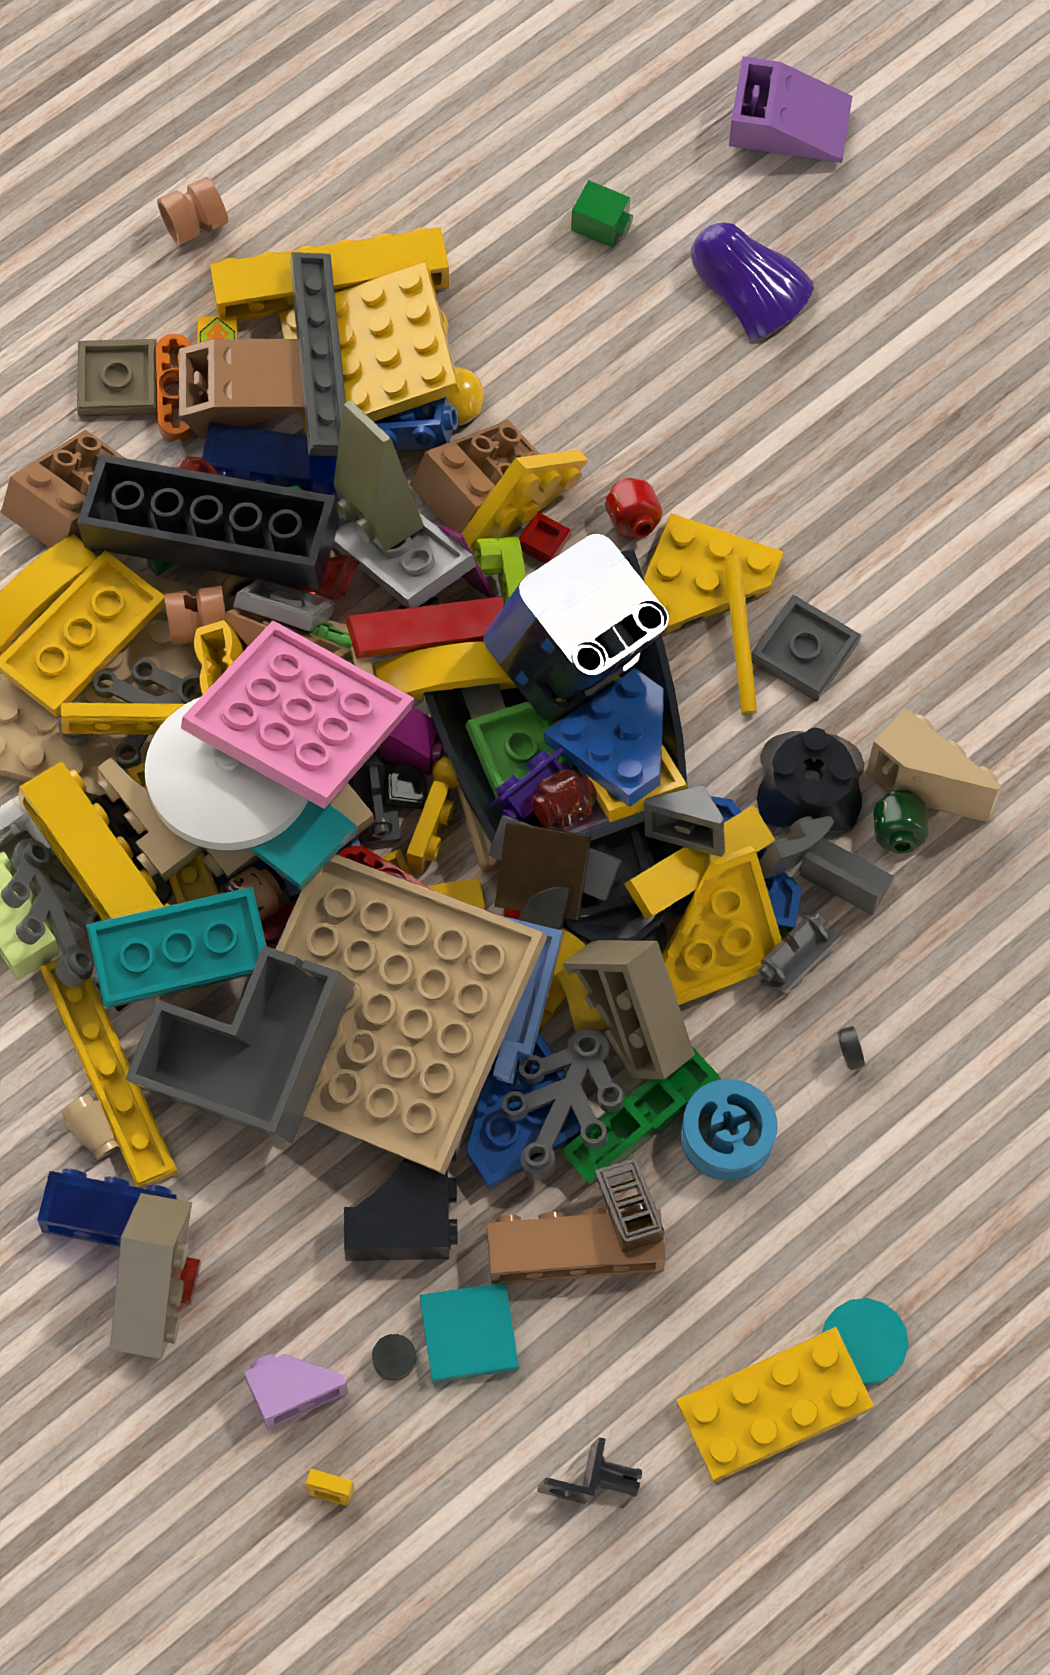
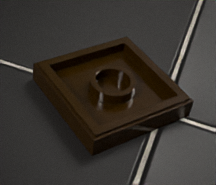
(541, 860)

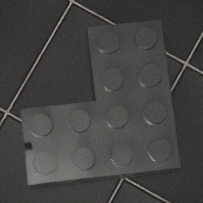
(262, 1063)

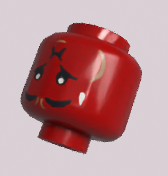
(633, 507)

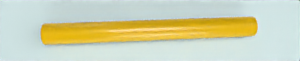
(740, 635)

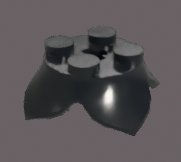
(789, 796)

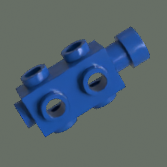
(421, 426)

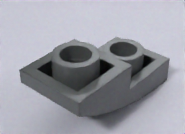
(790, 850)

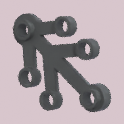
(179, 689)
(35, 863)
(564, 1096)

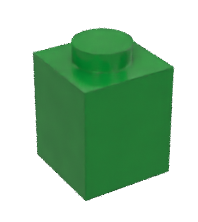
(601, 214)

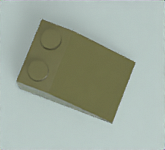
(373, 483)

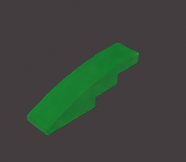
(641, 1117)

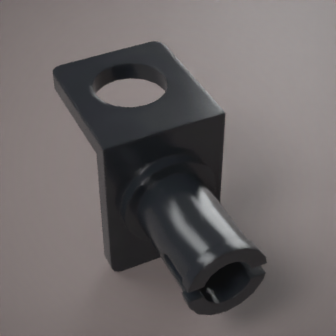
(597, 1474)

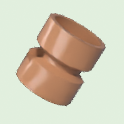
(192, 211)
(191, 612)

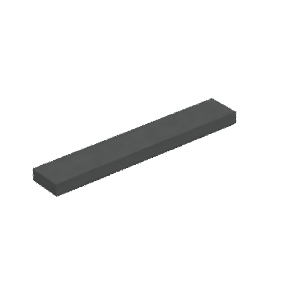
(318, 350)

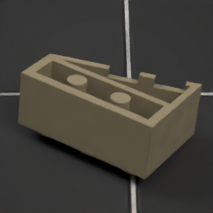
(637, 1003)
(149, 1276)

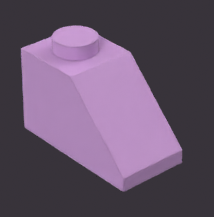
(291, 1387)

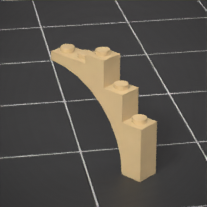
(168, 853)

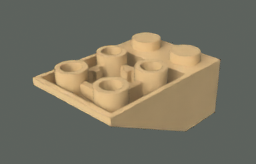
(935, 770)

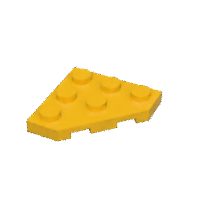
(523, 492)
(691, 572)
(722, 929)

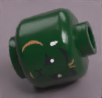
(900, 820)

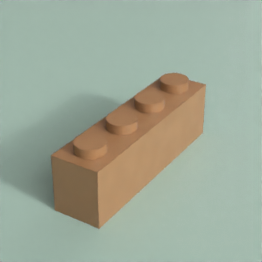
(566, 1247)

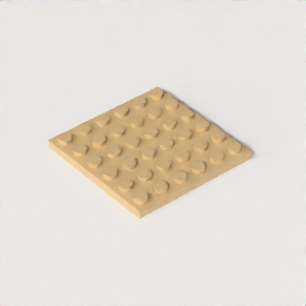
(424, 1007)

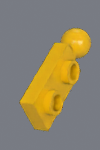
(436, 811)

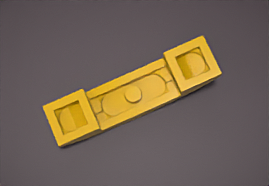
(40, 585)
(442, 669)

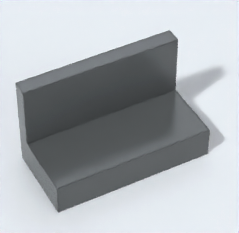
(846, 875)

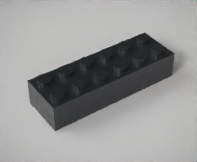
(209, 522)

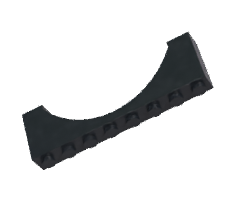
(404, 1217)

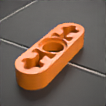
(165, 375)

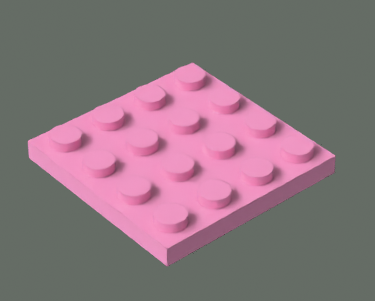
(297, 714)

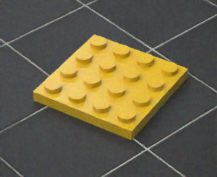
(390, 343)

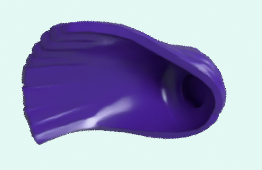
(752, 279)

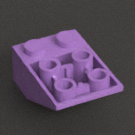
(788, 112)

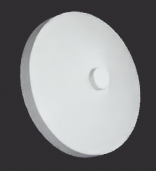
(211, 795)

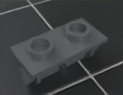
(369, 787)
(786, 967)

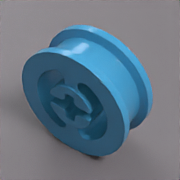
(728, 1103)

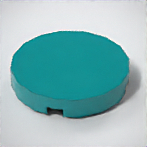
(872, 1337)

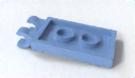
(528, 1015)

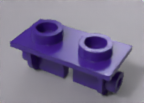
(516, 794)

